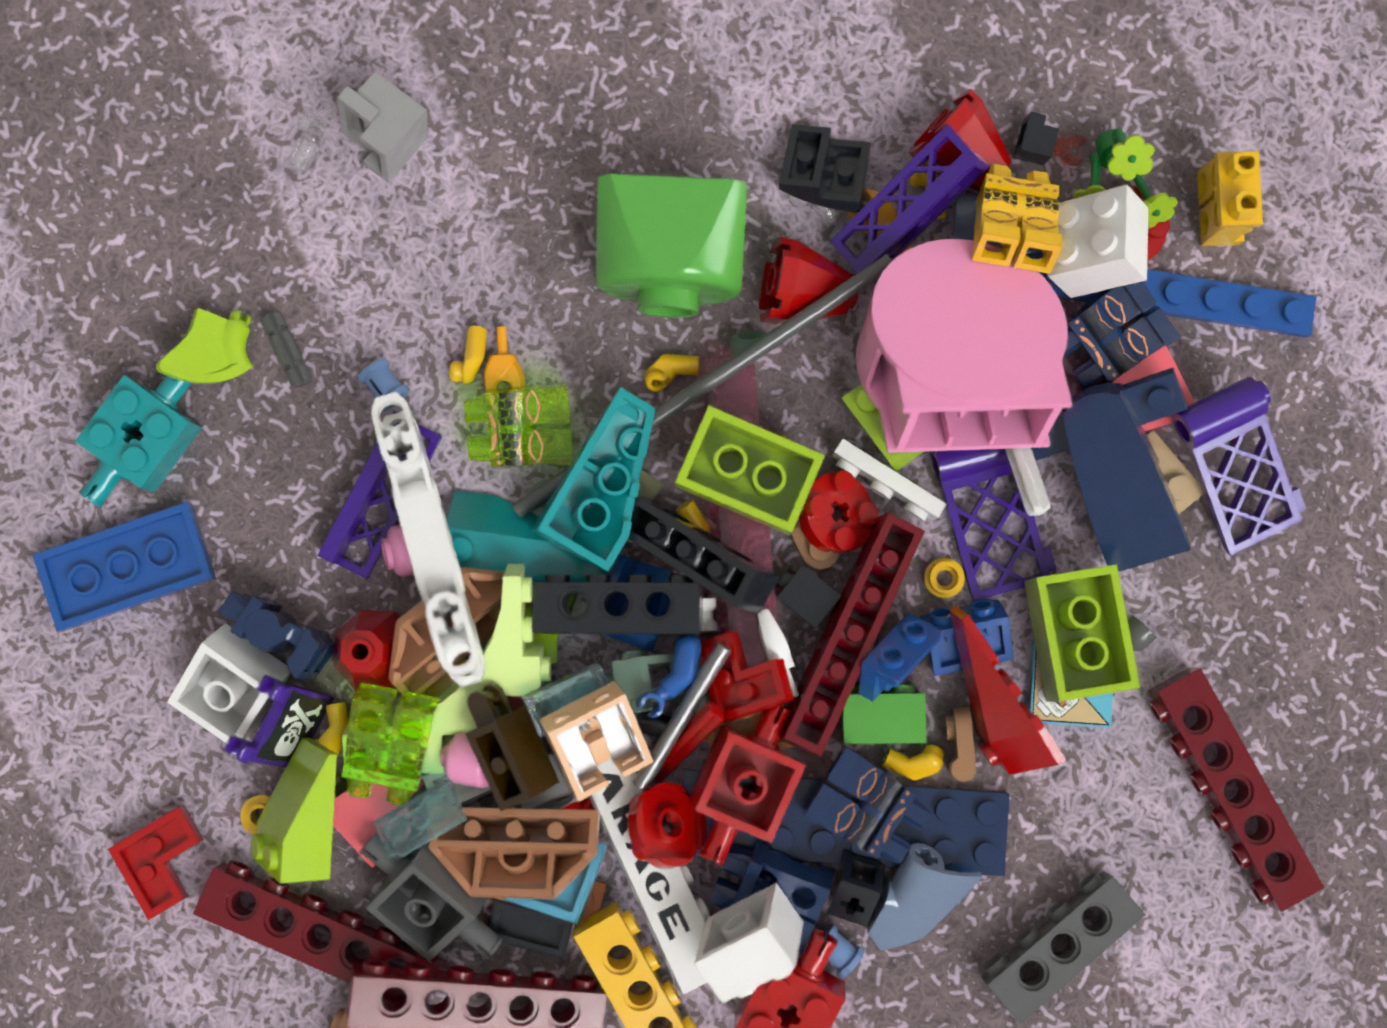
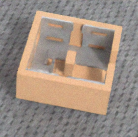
(592, 732)

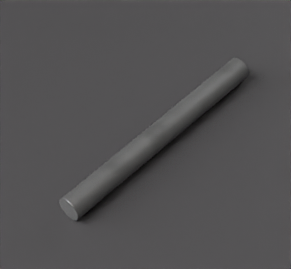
(682, 715)

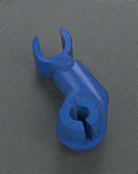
(682, 673)

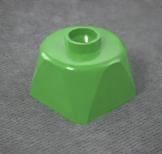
(670, 241)

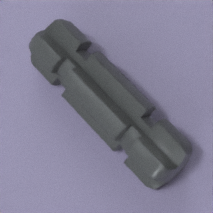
(286, 349)

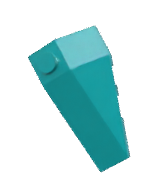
(597, 494)
(492, 535)

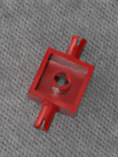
(752, 808)
(808, 988)

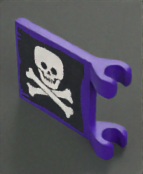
(293, 716)

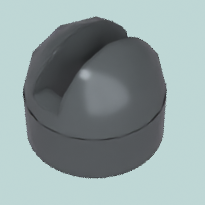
(1140, 634)

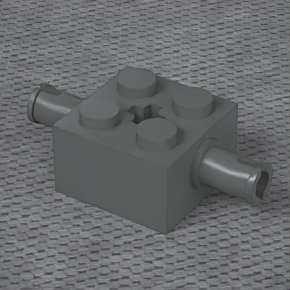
(426, 903)

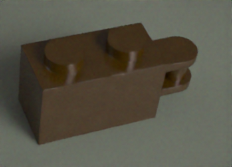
(508, 748)

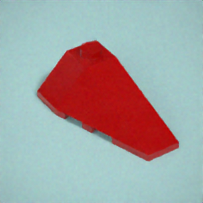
(1006, 726)

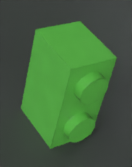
(889, 719)

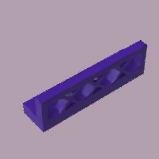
(923, 209)
(357, 506)

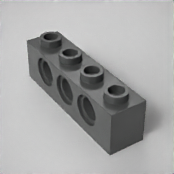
(1085, 943)

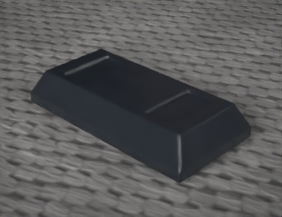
(530, 929)

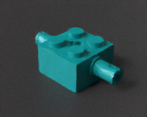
(114, 439)

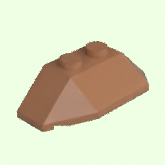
(414, 655)
(518, 850)

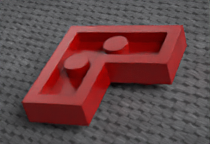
(745, 689)
(146, 857)

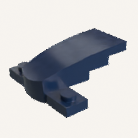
(1119, 468)

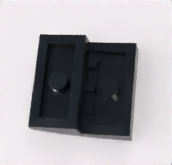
(824, 168)

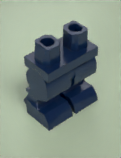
(278, 631)

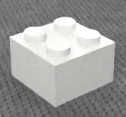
(1101, 242)
(222, 685)
(749, 944)

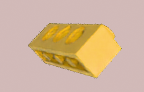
(612, 928)

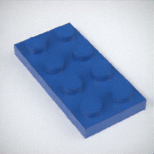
(124, 566)

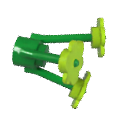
(1131, 159)

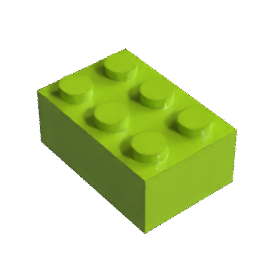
(749, 470)
(1081, 634)

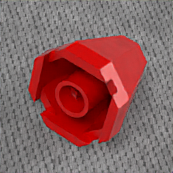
(974, 126)
(798, 280)
(366, 630)

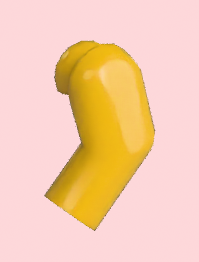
(473, 356)
(915, 767)

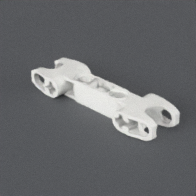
(428, 540)

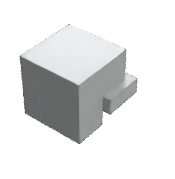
(383, 124)

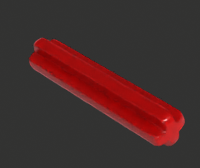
(694, 733)

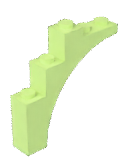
(510, 662)

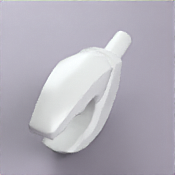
(775, 644)

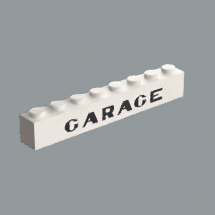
(661, 893)

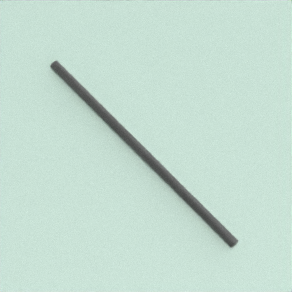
(734, 365)

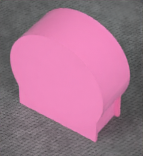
(963, 352)

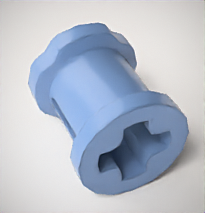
(382, 381)
(845, 955)

